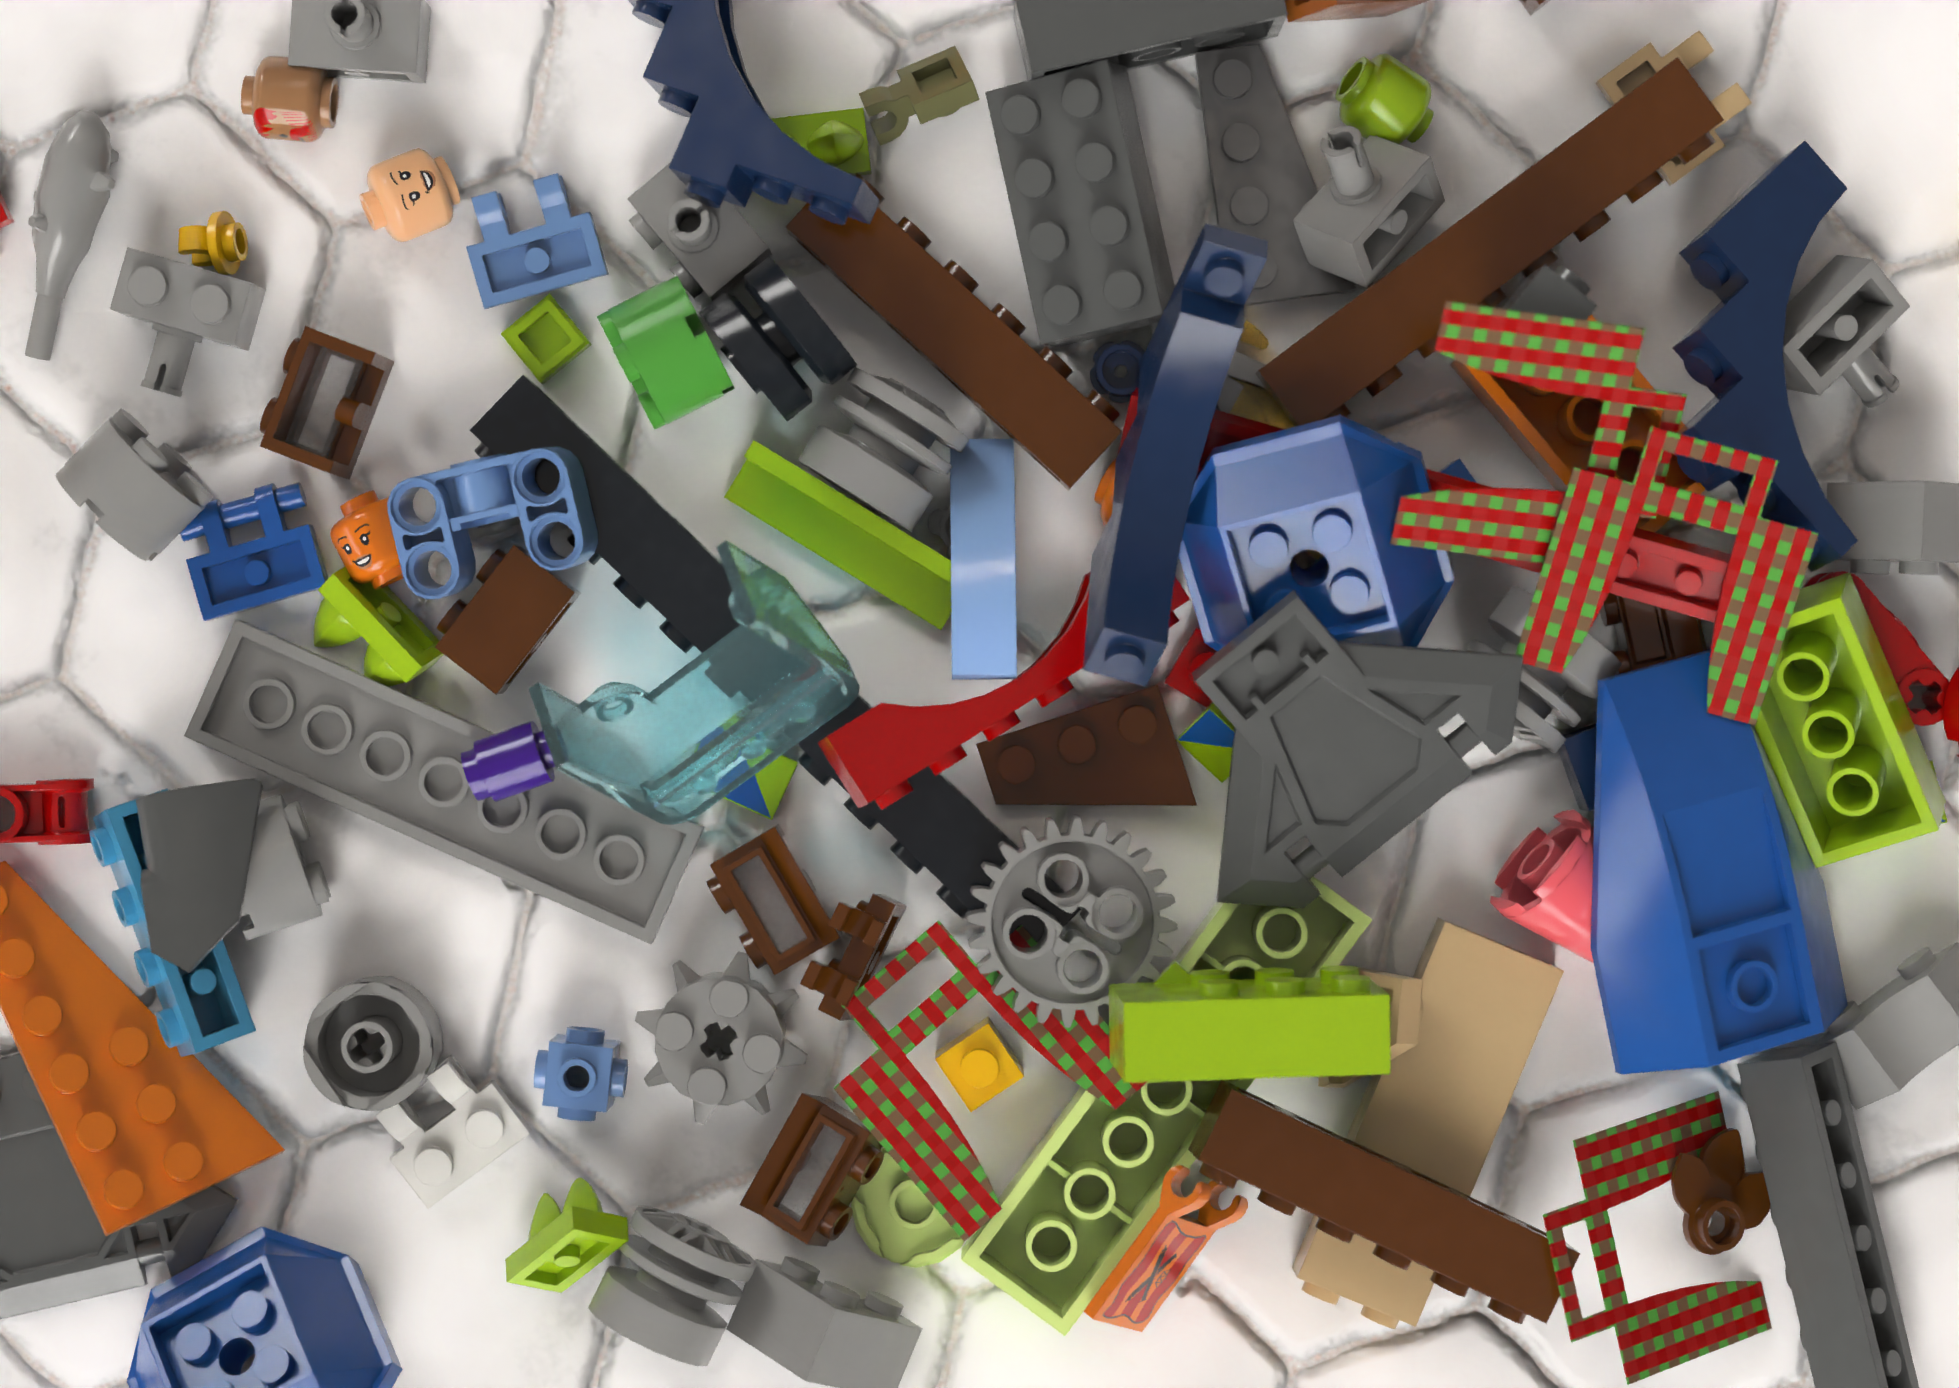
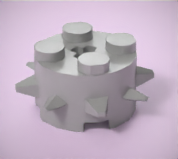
(757, 1049)

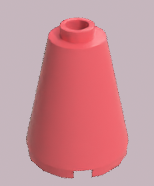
(1551, 883)

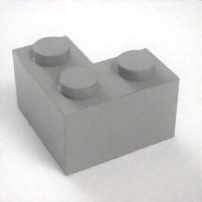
(824, 1328)

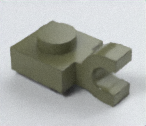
(926, 88)

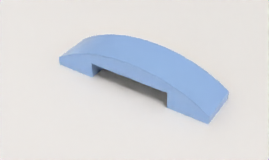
(983, 560)

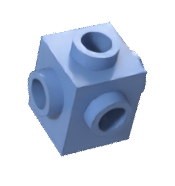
(598, 1056)

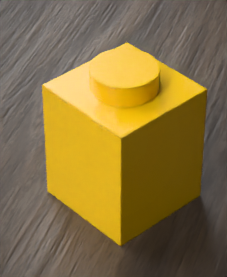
(979, 1064)

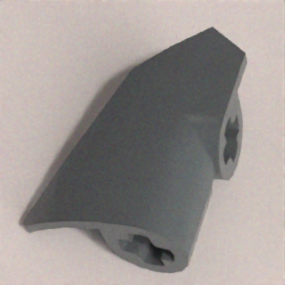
(196, 865)

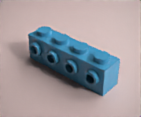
(197, 1006)

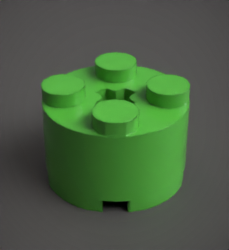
(665, 352)

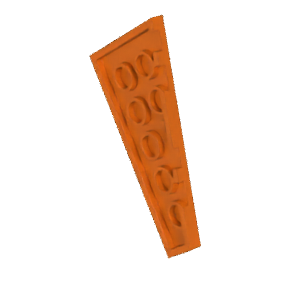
(122, 1101)

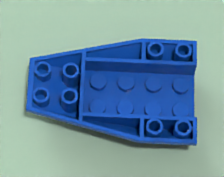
(1701, 886)

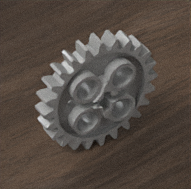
(1103, 872)

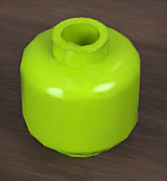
(1385, 99)

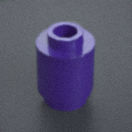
(508, 763)

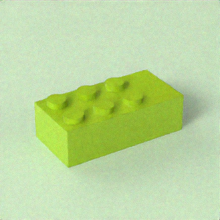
(1844, 732)
(1250, 1026)

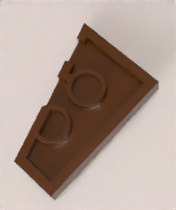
(1092, 757)

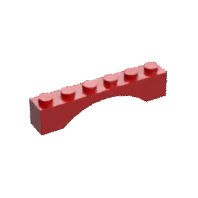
(896, 741)

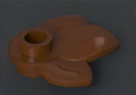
(1718, 1188)

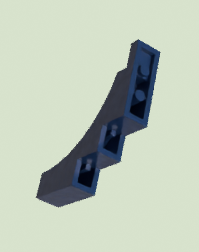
(1162, 454)

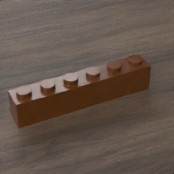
(964, 338)
(1378, 1200)

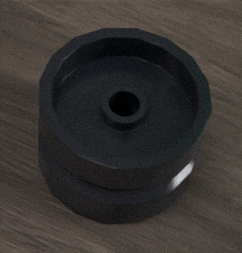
(777, 339)

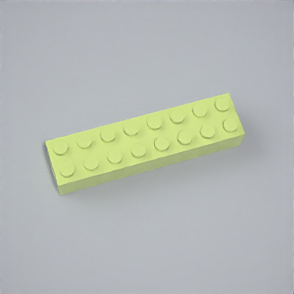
(1104, 1168)

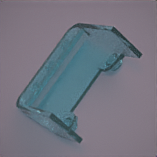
(713, 718)

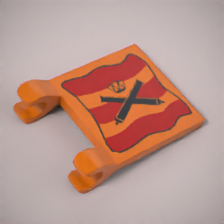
(1163, 1251)

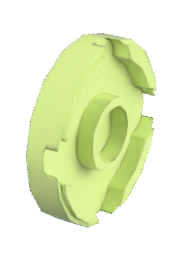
(900, 1220)

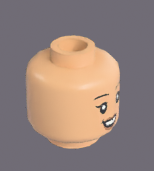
(410, 195)

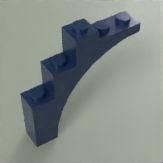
(729, 136)
(1738, 347)

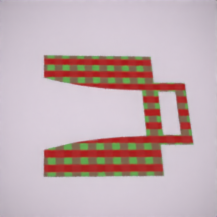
(1552, 355)
(1756, 590)
(906, 1111)
(1668, 1325)

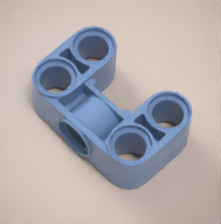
(483, 494)

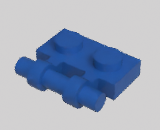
(259, 570)

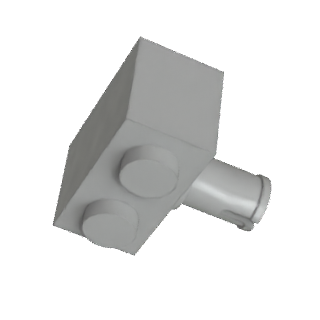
(362, 38)
(1368, 206)
(710, 243)
(184, 309)
(1835, 325)
(1899, 524)

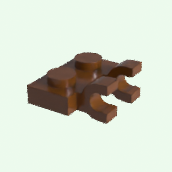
(871, 930)

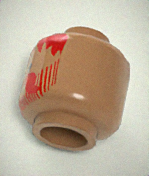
(290, 100)

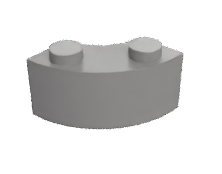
(1899, 1026)

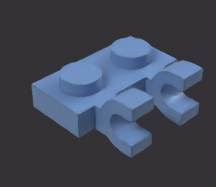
(537, 258)

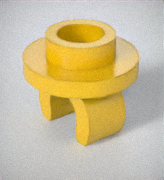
(217, 244)

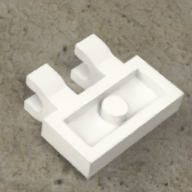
(460, 1142)

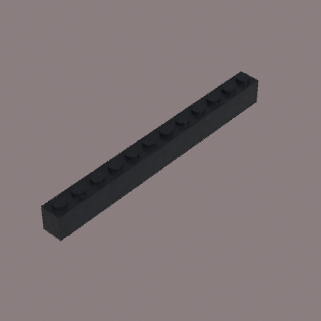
(691, 589)

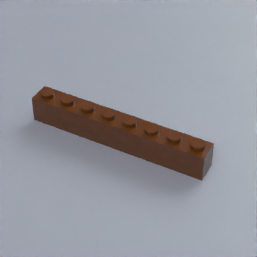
(1493, 244)

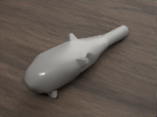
(65, 215)

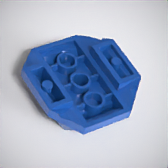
(1318, 490)
(269, 1297)

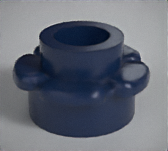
(1103, 373)

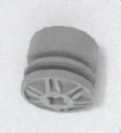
(884, 448)
(1543, 689)
(677, 1274)

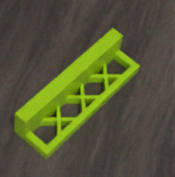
(844, 533)

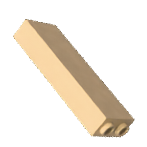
(1438, 1103)

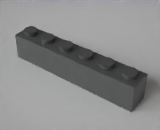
(1826, 1218)

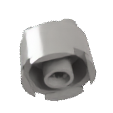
(133, 487)
(279, 881)
(335, 1038)

